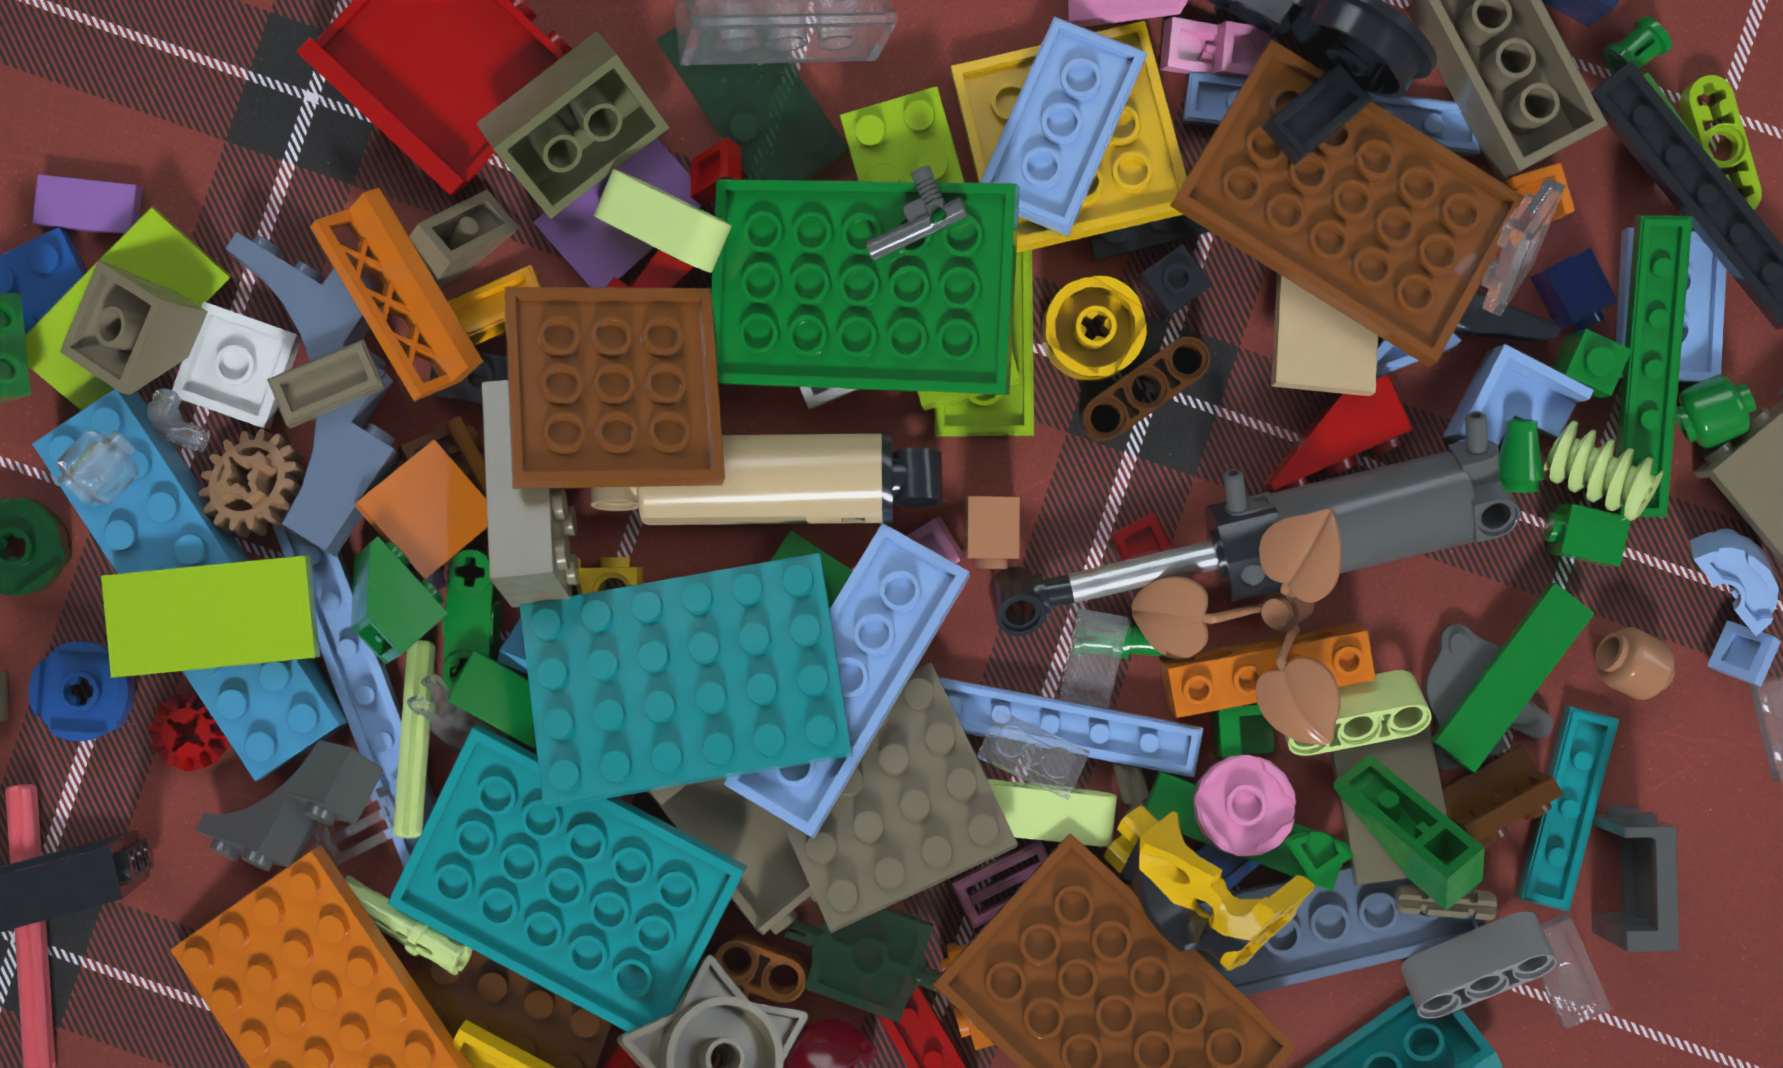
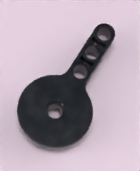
(1364, 35)

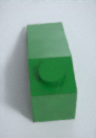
(1413, 832)

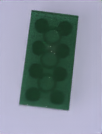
(764, 113)

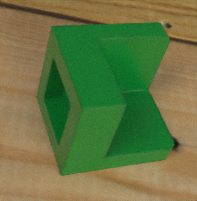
(1241, 731)

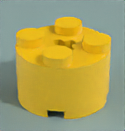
(1121, 324)

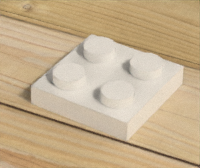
(233, 364)

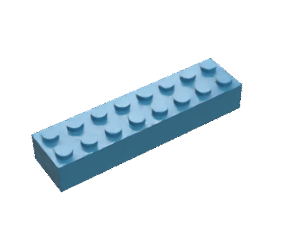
(159, 523)

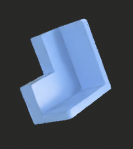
(1517, 388)

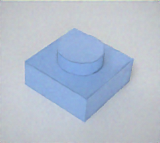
(1744, 654)

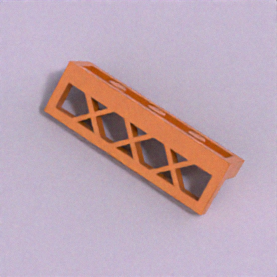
(406, 293)

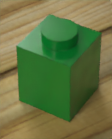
(1592, 361)
(1586, 534)

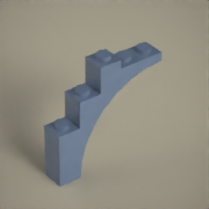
(344, 456)

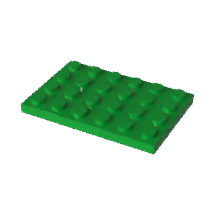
(813, 308)

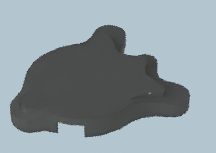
(1456, 666)

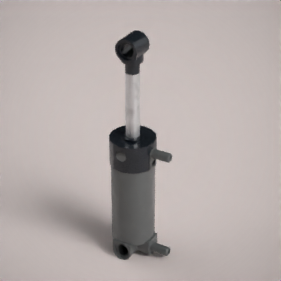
(1379, 512)

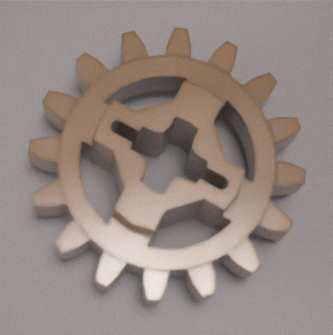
(252, 483)

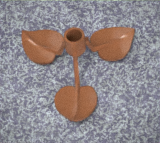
(1306, 559)

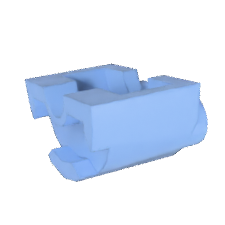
(1739, 562)

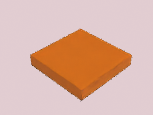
(426, 509)

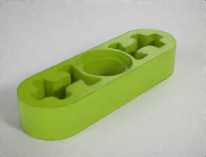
(1732, 128)

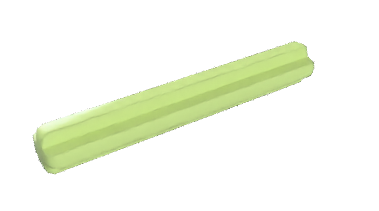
(413, 745)

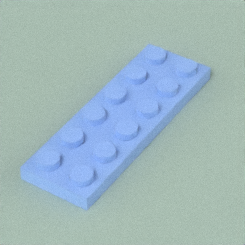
(880, 635)

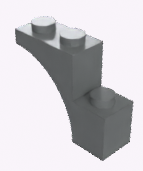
(275, 831)

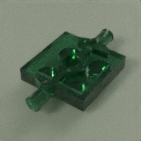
(869, 962)

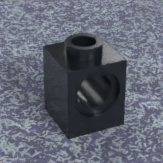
(1173, 282)

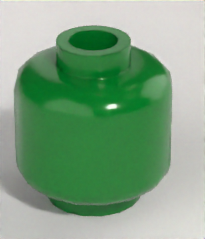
(1714, 411)

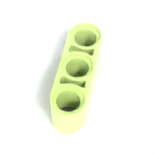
(662, 220)
(1374, 713)
(1048, 817)

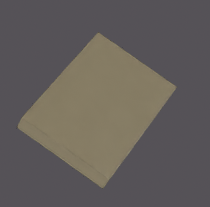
(1413, 762)

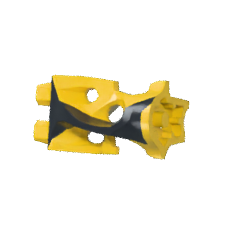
(1172, 878)

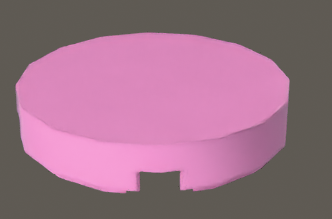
(1244, 805)

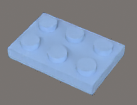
(1703, 309)

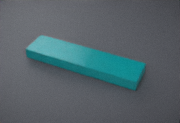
(1563, 831)

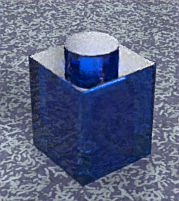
(1575, 290)

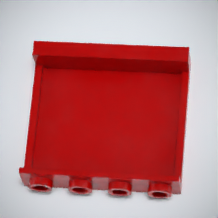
(434, 73)

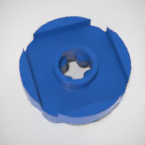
(61, 710)

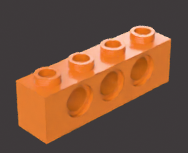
(1229, 674)

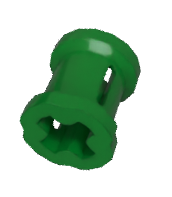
(1639, 46)

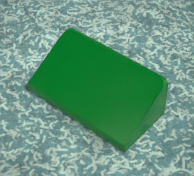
(495, 696)

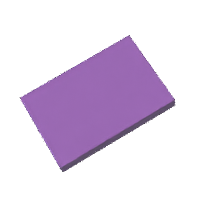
(598, 248)

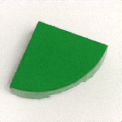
(1317, 852)

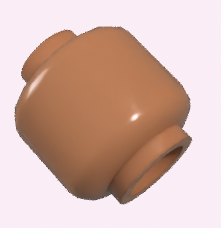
(1635, 663)

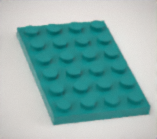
(684, 681)
(569, 894)

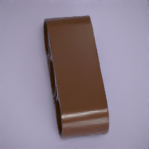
(1165, 378)

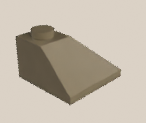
(131, 329)

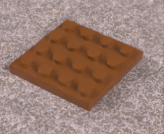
(612, 387)

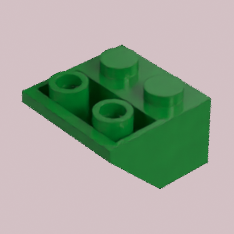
(389, 602)

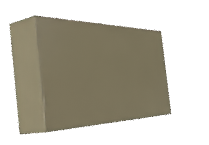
(326, 384)

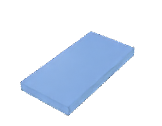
(1064, 122)

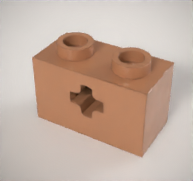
(992, 530)

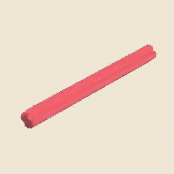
(30, 939)

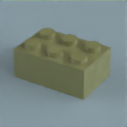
(573, 125)

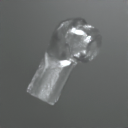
(169, 423)

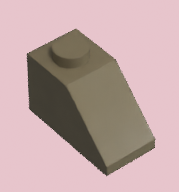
(462, 236)

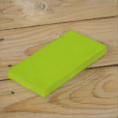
(149, 250)
(1001, 414)
(210, 616)

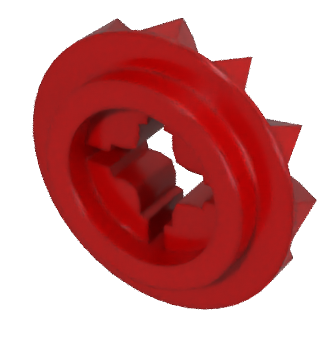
(167, 735)

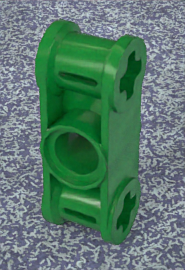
(472, 613)

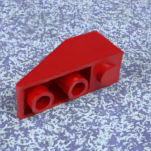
(1341, 431)

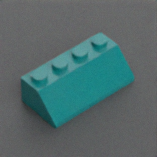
(1408, 1041)

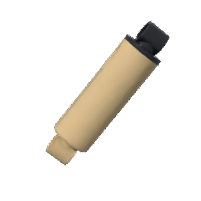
(794, 483)

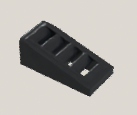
(1511, 325)

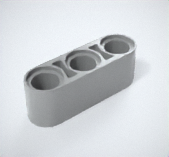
(1478, 965)

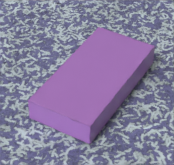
(86, 205)

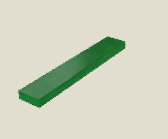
(1655, 338)

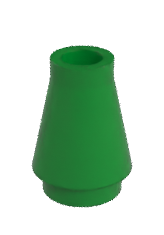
(1521, 457)

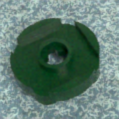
(45, 549)

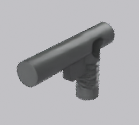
(919, 216)

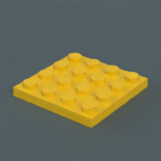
(1138, 169)

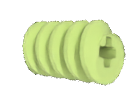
(1602, 472)

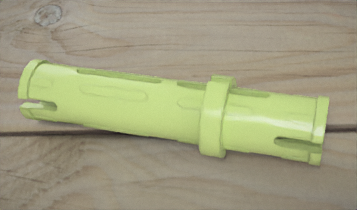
(415, 935)

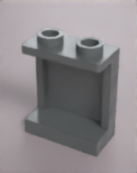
(1647, 882)

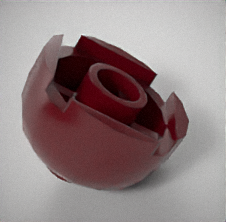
(830, 1045)

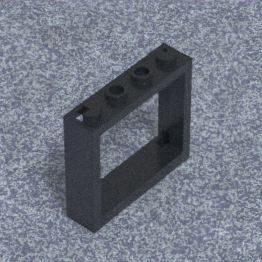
(72, 879)

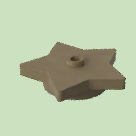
(716, 1017)

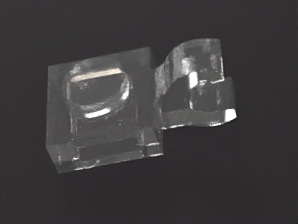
(445, 719)

